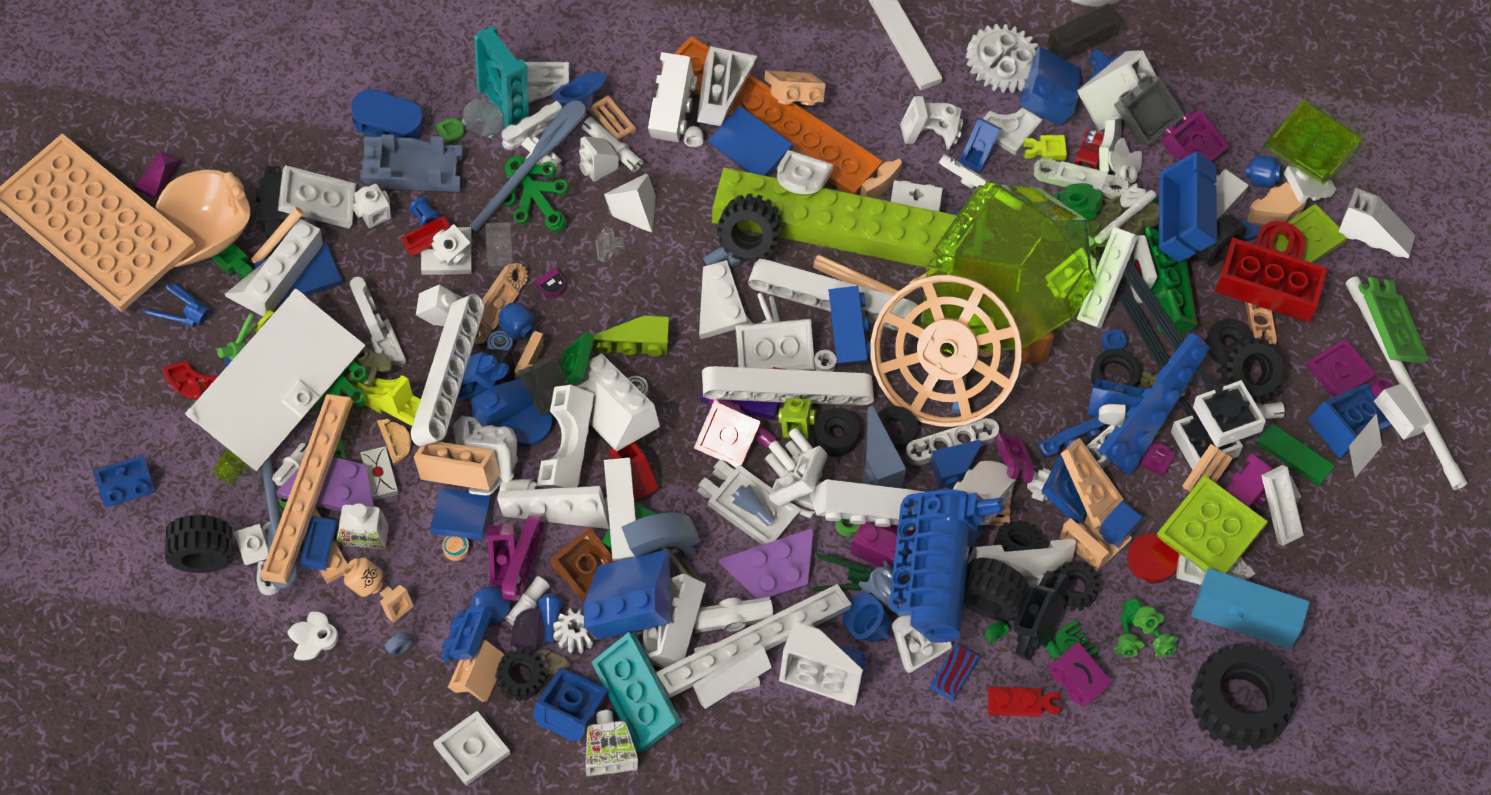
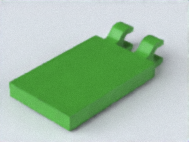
(1393, 322)

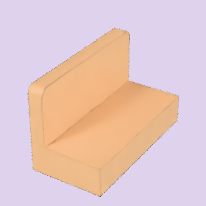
(479, 673)

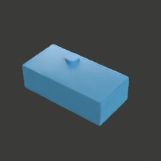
(1250, 608)

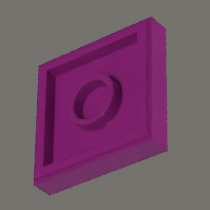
(1341, 368)

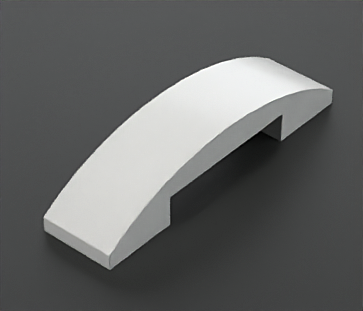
(1032, 561)

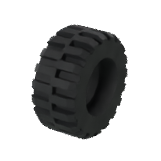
(1257, 668)

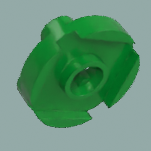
(1081, 199)

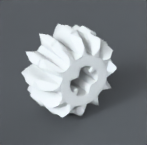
(566, 634)

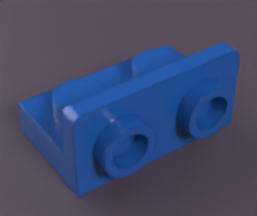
(124, 481)

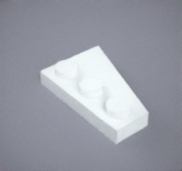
(719, 301)

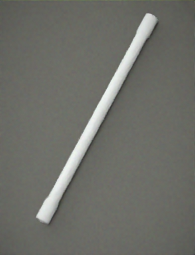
(1450, 467)

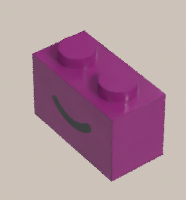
(1079, 675)

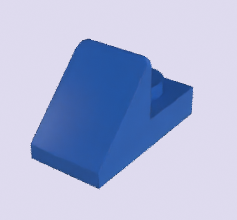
(980, 145)

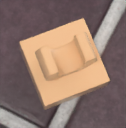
(395, 602)

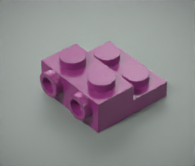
(1194, 135)

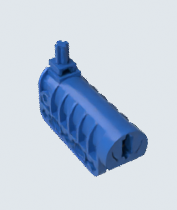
(937, 558)

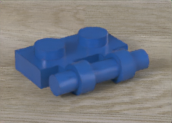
(466, 634)

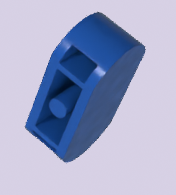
(382, 114)

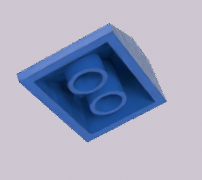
(1051, 87)
(1345, 417)

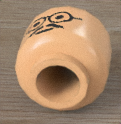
(363, 577)

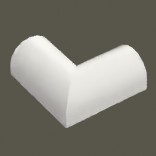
(803, 478)
(913, 646)

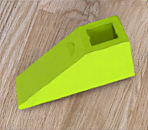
(637, 336)

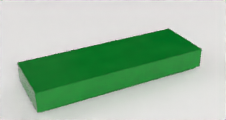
(1295, 454)

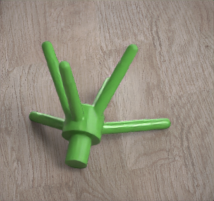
(235, 347)

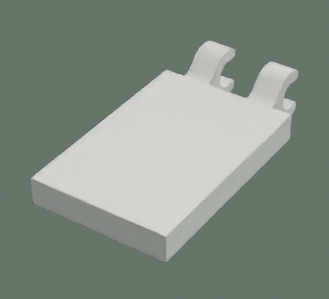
(722, 503)

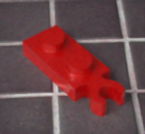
(1020, 702)

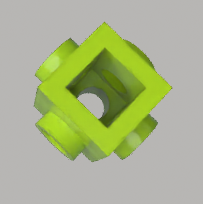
(797, 414)

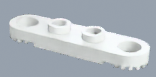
(1067, 174)
(969, 177)

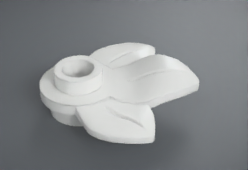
(1124, 162)
(309, 636)

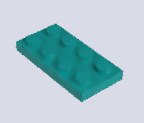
(636, 691)

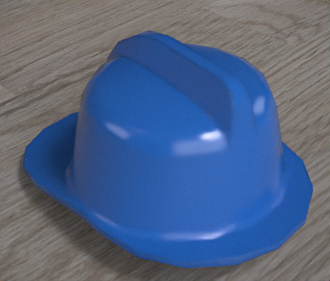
(580, 89)
(867, 618)

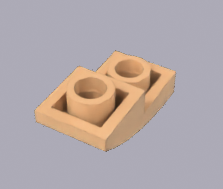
(885, 178)

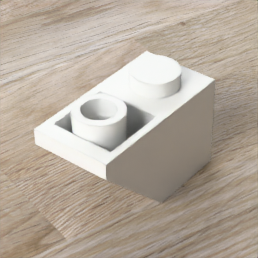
(597, 158)
(435, 304)

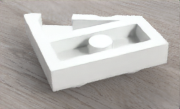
(1306, 186)

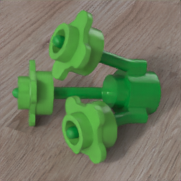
(1147, 619)

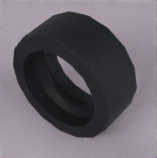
(1120, 357)

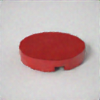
(1152, 559)

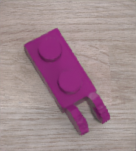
(1015, 457)

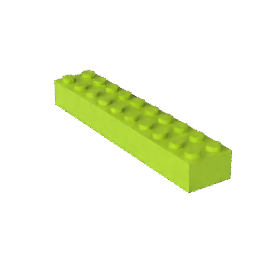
(840, 219)

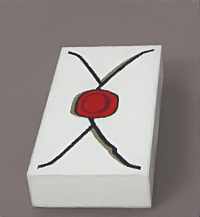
(379, 473)

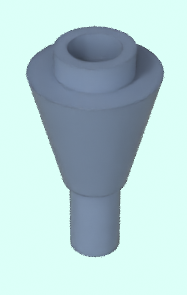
(748, 501)

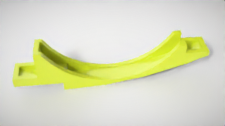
(384, 395)

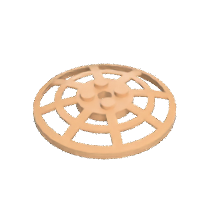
(932, 358)

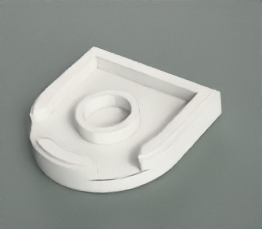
(803, 173)

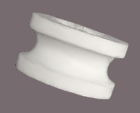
(825, 354)

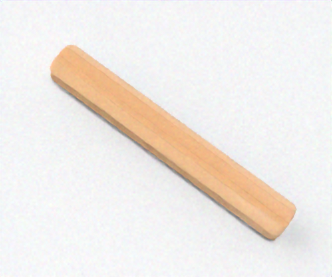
(850, 276)

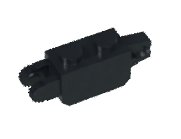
(268, 197)
(1040, 614)

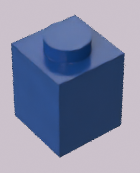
(1120, 525)

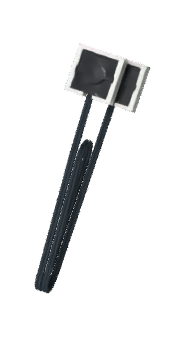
(1222, 415)

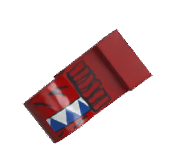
(1090, 148)

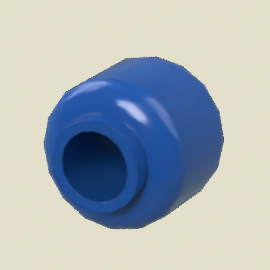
(1264, 171)
(516, 321)

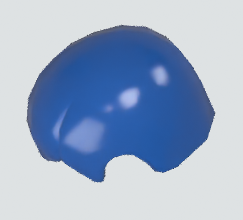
(492, 598)

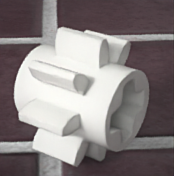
(1037, 484)

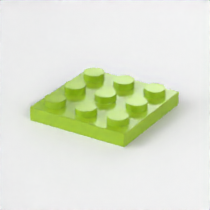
(1211, 527)

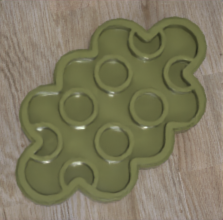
(1112, 210)

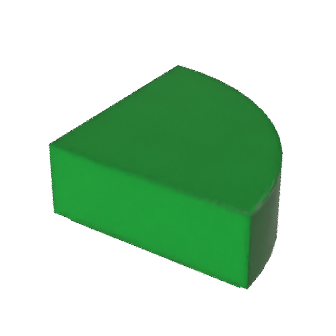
(996, 631)

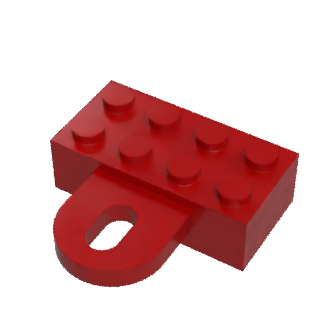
(1270, 276)

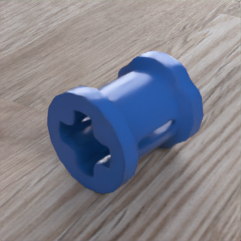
(423, 211)

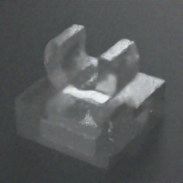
(608, 244)

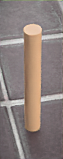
(278, 235)

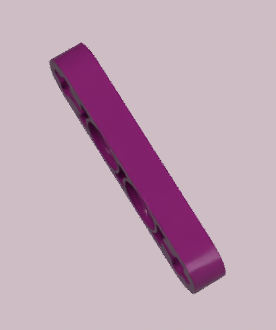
(523, 558)

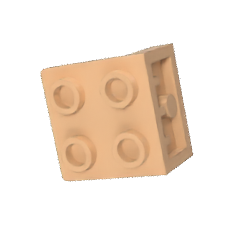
(1090, 544)

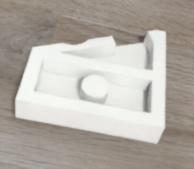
(545, 78)

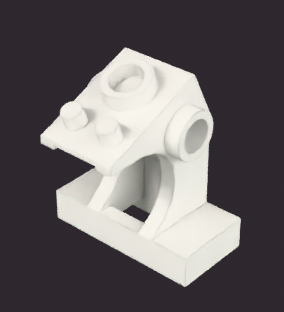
(931, 116)

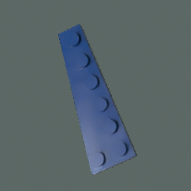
(1130, 441)

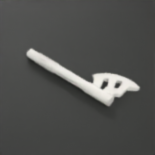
(1135, 199)

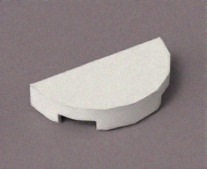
(389, 345)

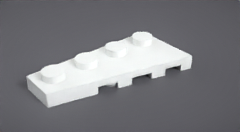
(558, 505)

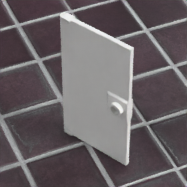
(275, 380)

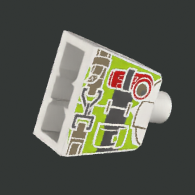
(362, 527)
(609, 746)

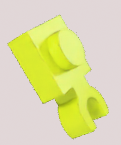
(1048, 147)

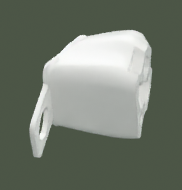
(504, 444)

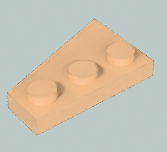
(1091, 482)

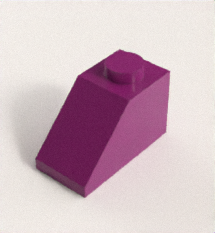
(500, 551)

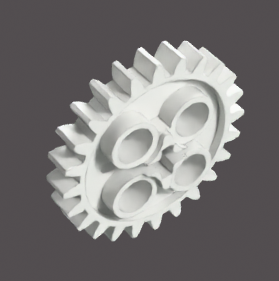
(996, 45)

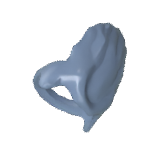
(880, 585)

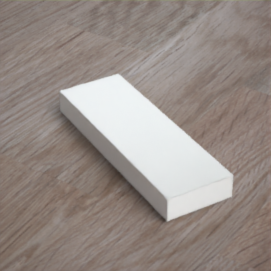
(732, 676)

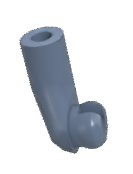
(720, 255)

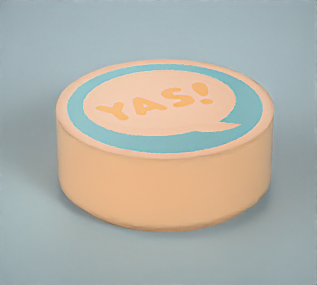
(455, 548)

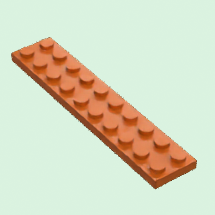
(850, 161)

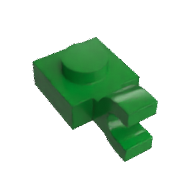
(233, 260)

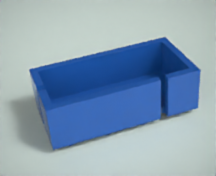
(1187, 207)

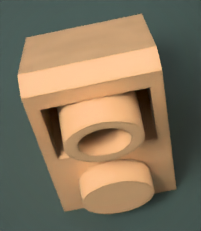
(1277, 206)

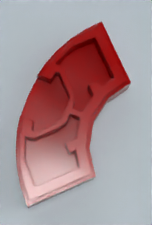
(186, 380)

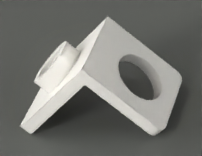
(251, 544)

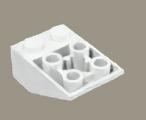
(1108, 85)
(1376, 224)

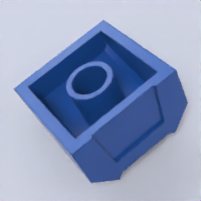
(569, 704)

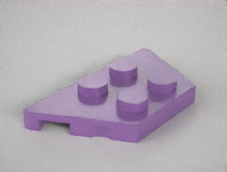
(344, 485)
(772, 567)

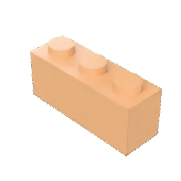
(457, 465)

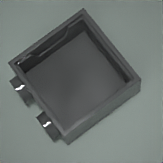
(1148, 109)

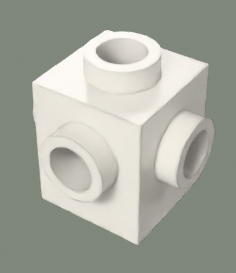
(372, 205)
(450, 237)

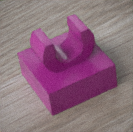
(1158, 459)

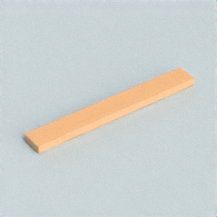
(306, 489)

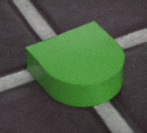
(451, 130)

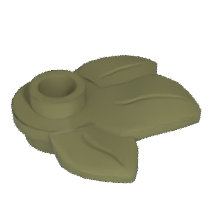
(372, 363)

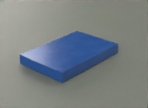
(750, 143)
(317, 276)

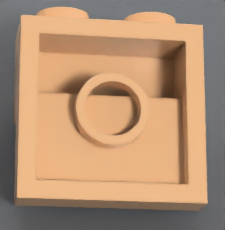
(795, 87)

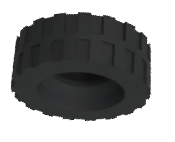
(1227, 227)

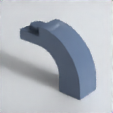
(661, 532)

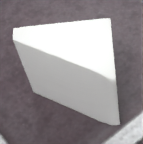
(464, 428)

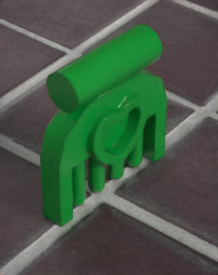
(1065, 640)

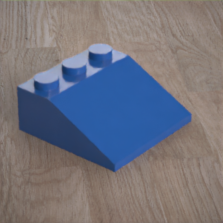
(629, 596)

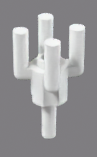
(781, 461)

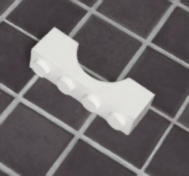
(572, 410)

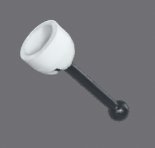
(693, 135)

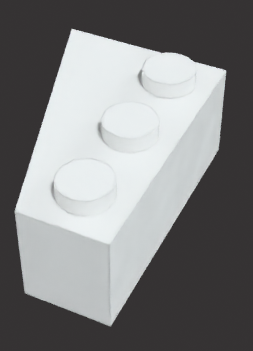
(721, 83)
(672, 98)
(669, 642)

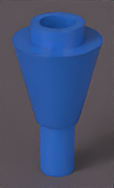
(550, 609)

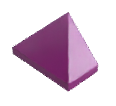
(158, 174)

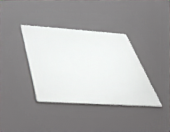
(1365, 445)

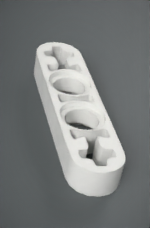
(950, 438)

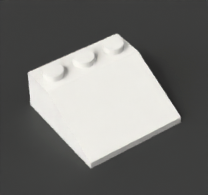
(819, 665)

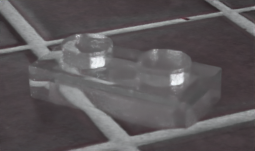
(498, 245)

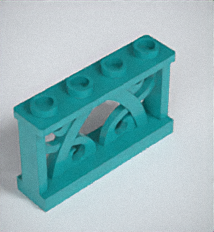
(511, 90)

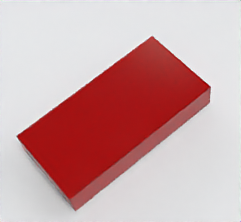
(423, 237)

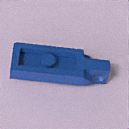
(1089, 428)

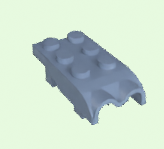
(411, 164)

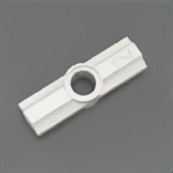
(733, 614)

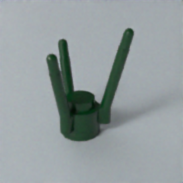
(856, 572)

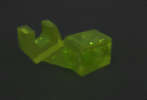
(226, 471)

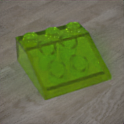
(1314, 142)

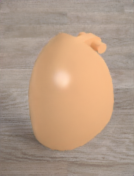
(207, 209)

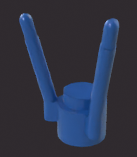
(194, 310)

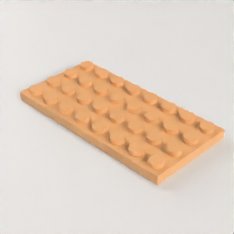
(93, 222)

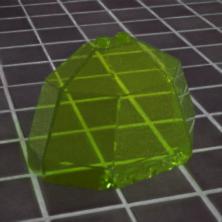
(1023, 250)

